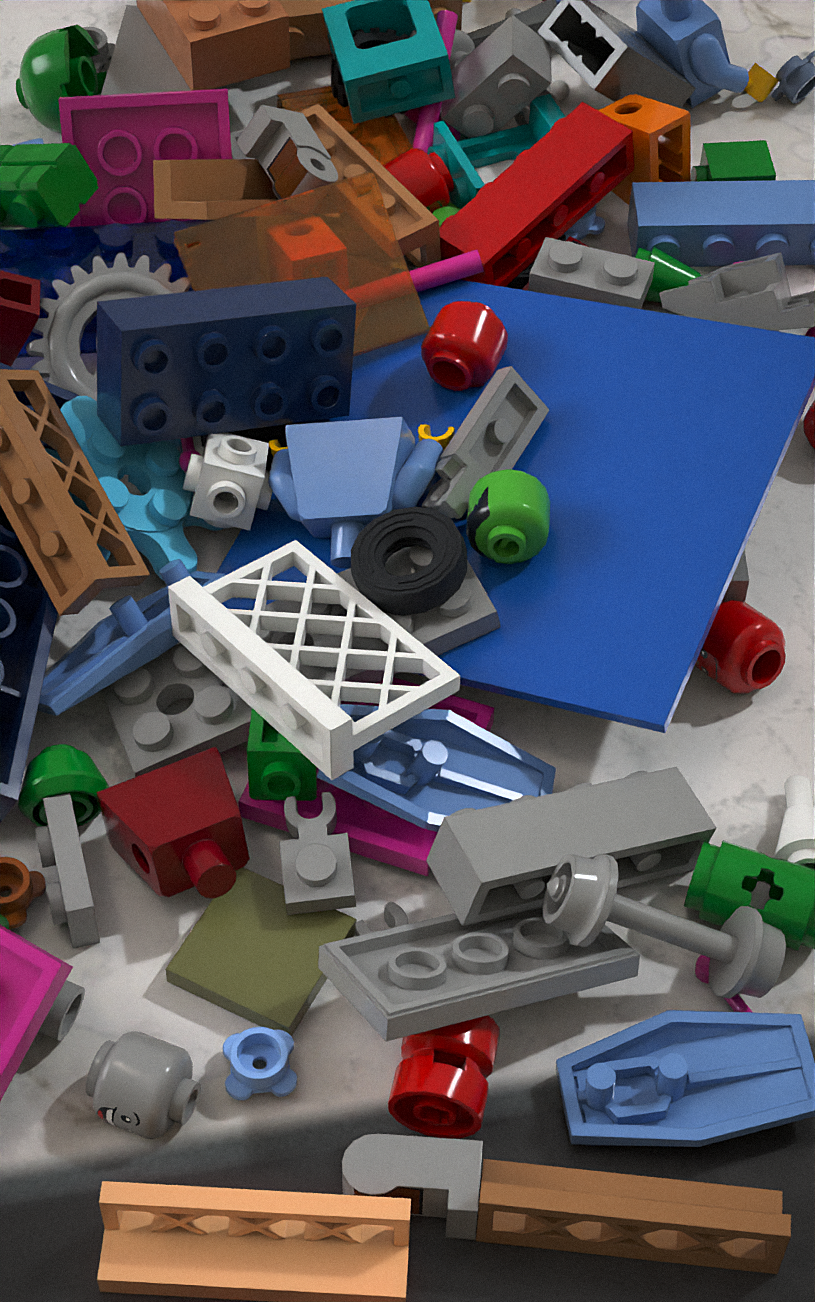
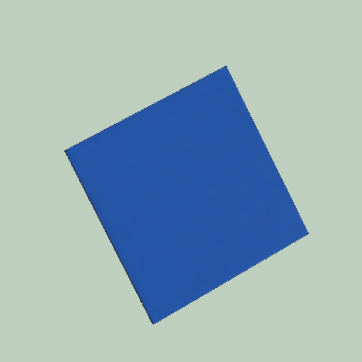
(653, 480)

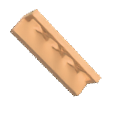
(253, 1244)

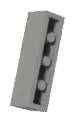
(505, 854)

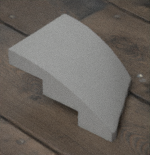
(746, 295)

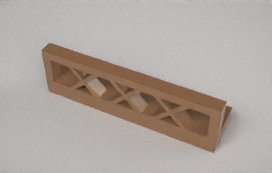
(209, 188)
(411, 221)
(37, 501)
(632, 1216)

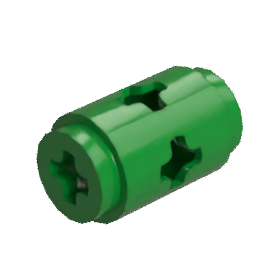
(731, 872)

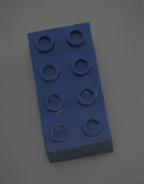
(224, 359)

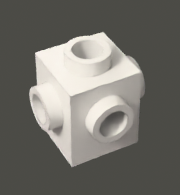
(229, 480)

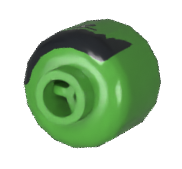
(510, 512)

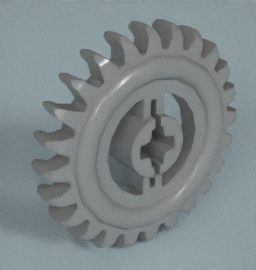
(78, 307)

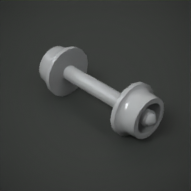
(742, 955)

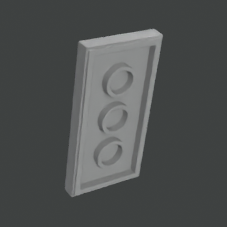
(453, 973)

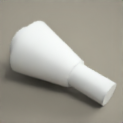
(797, 832)

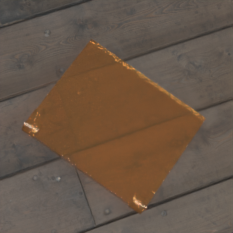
(319, 233)

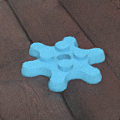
(162, 510)

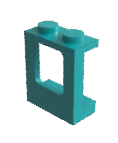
(393, 74)
(466, 155)

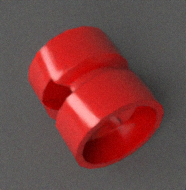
(443, 1078)

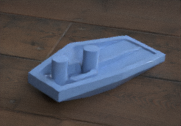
(116, 644)
(439, 767)
(689, 1079)

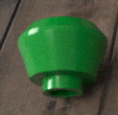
(57, 772)

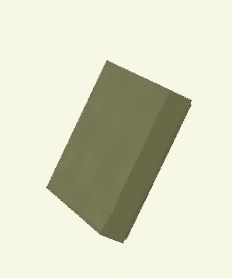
(255, 955)

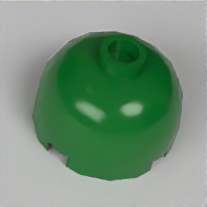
(58, 67)

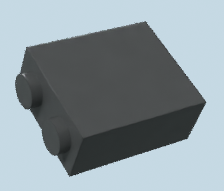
(612, 54)

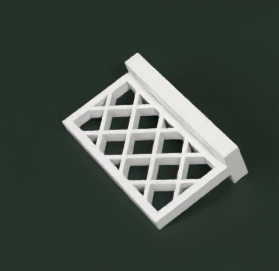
(269, 673)

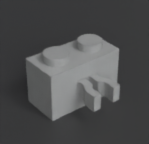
(499, 80)

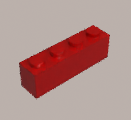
(540, 194)

